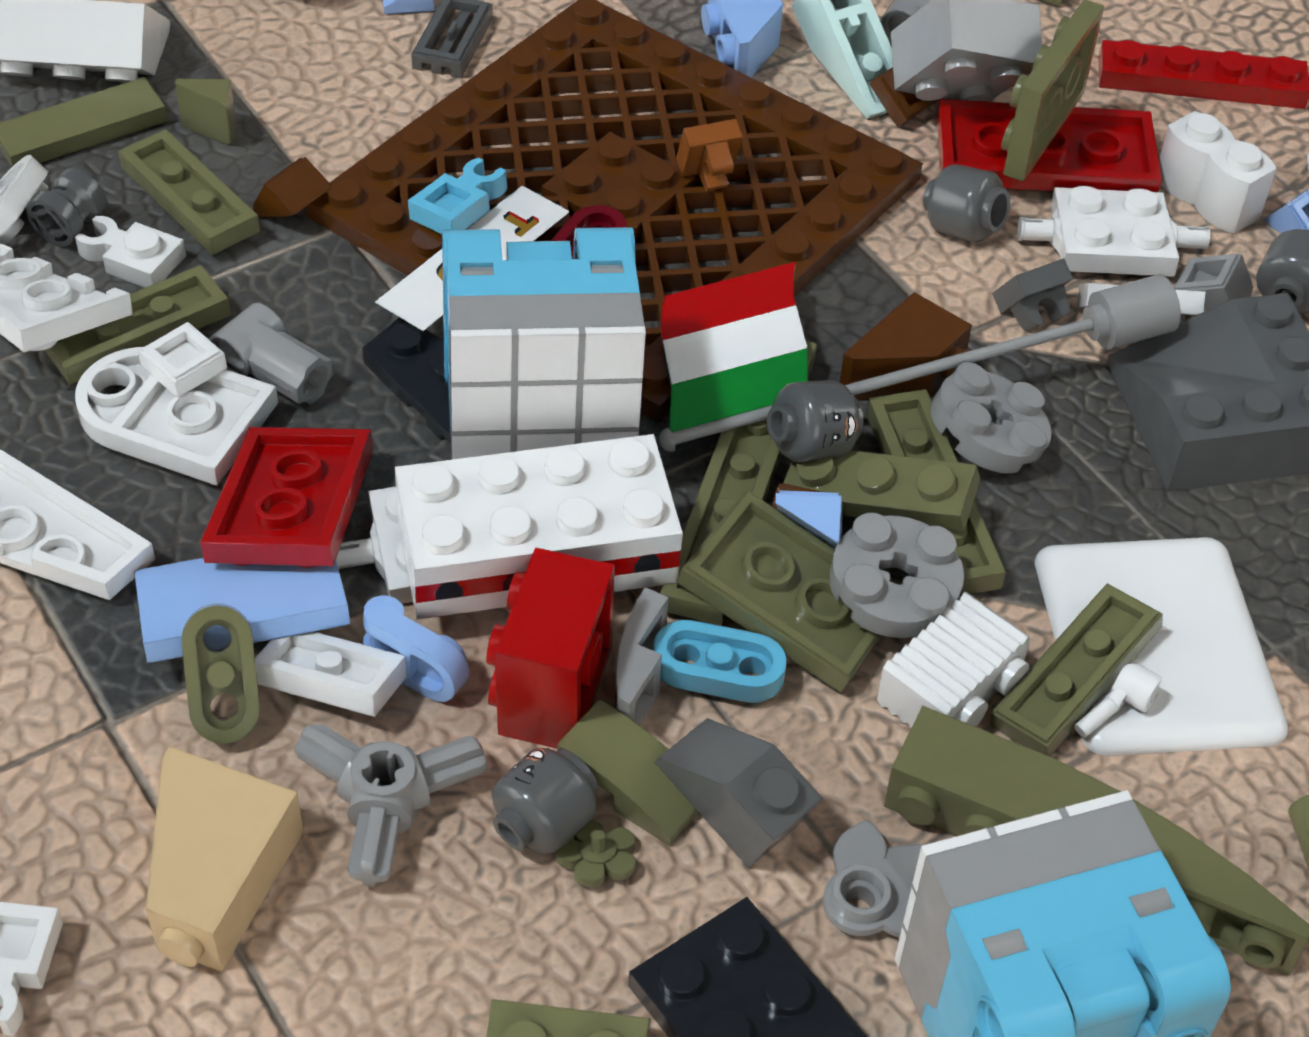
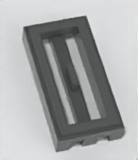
(445, 57)

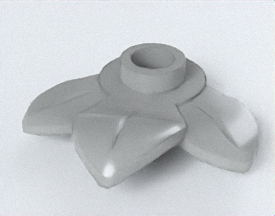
(870, 874)

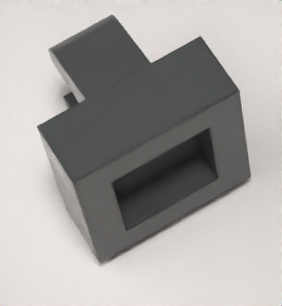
(1036, 287)

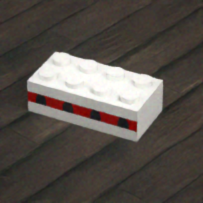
(482, 516)

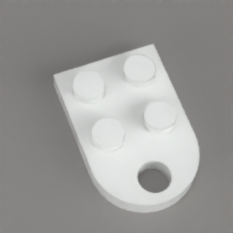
(185, 434)

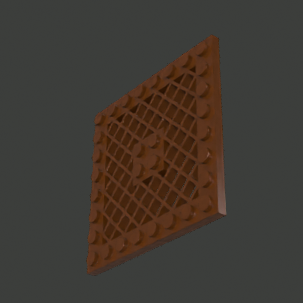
(631, 175)

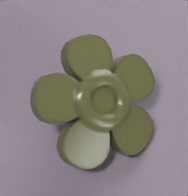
(595, 854)

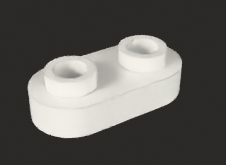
(17, 189)

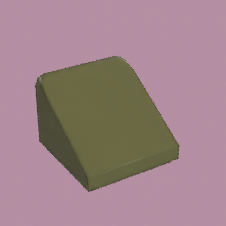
(208, 108)

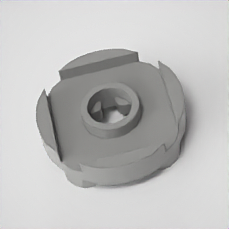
(973, 400)
(904, 544)

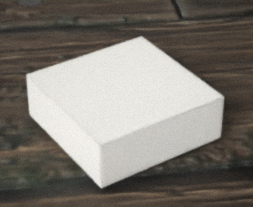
(182, 359)

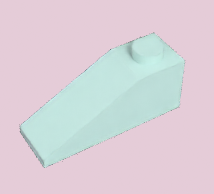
(849, 45)

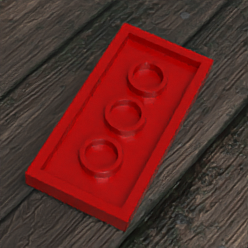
(1090, 149)

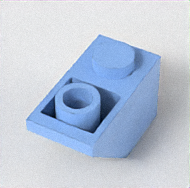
(743, 31)

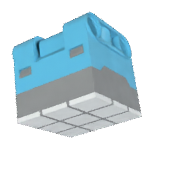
(541, 341)
(1058, 932)

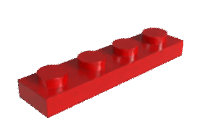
(1203, 74)

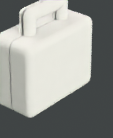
(1207, 652)

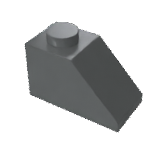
(739, 787)

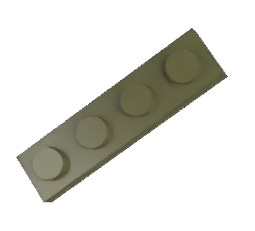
(906, 429)

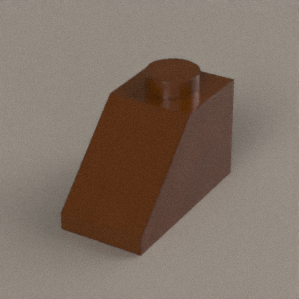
(906, 338)

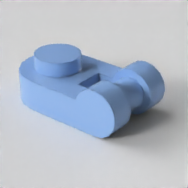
(433, 661)

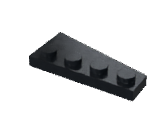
(414, 370)

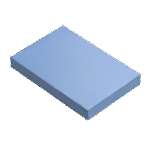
(273, 599)

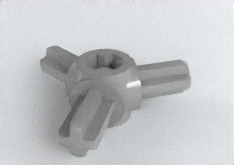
(385, 788)

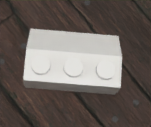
(81, 38)

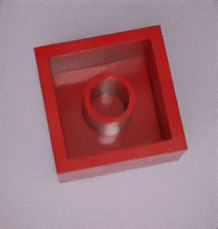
(551, 646)

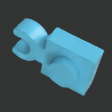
(457, 202)

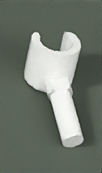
(1134, 686)

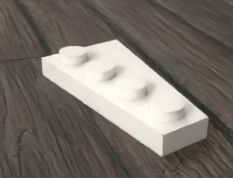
(45, 307)
(63, 536)

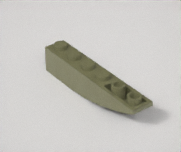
(977, 780)

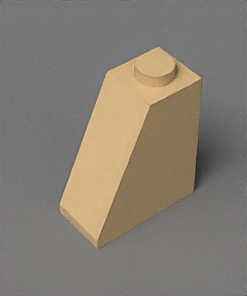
(214, 855)

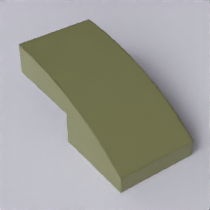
(624, 765)

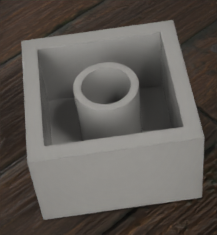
(965, 48)

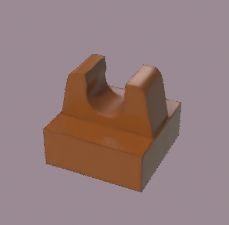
(710, 152)

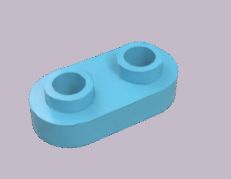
(720, 661)

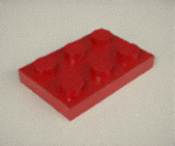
(288, 497)

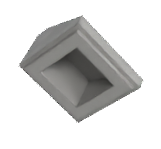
(1219, 276)

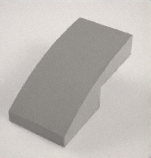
(637, 664)

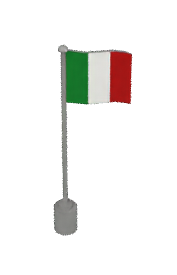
(744, 341)

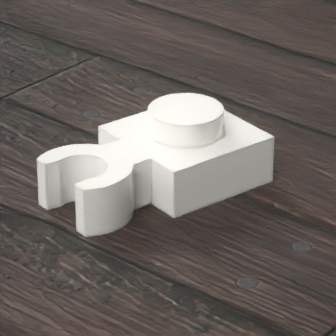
(135, 255)
(26, 952)

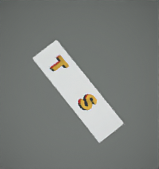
(519, 217)

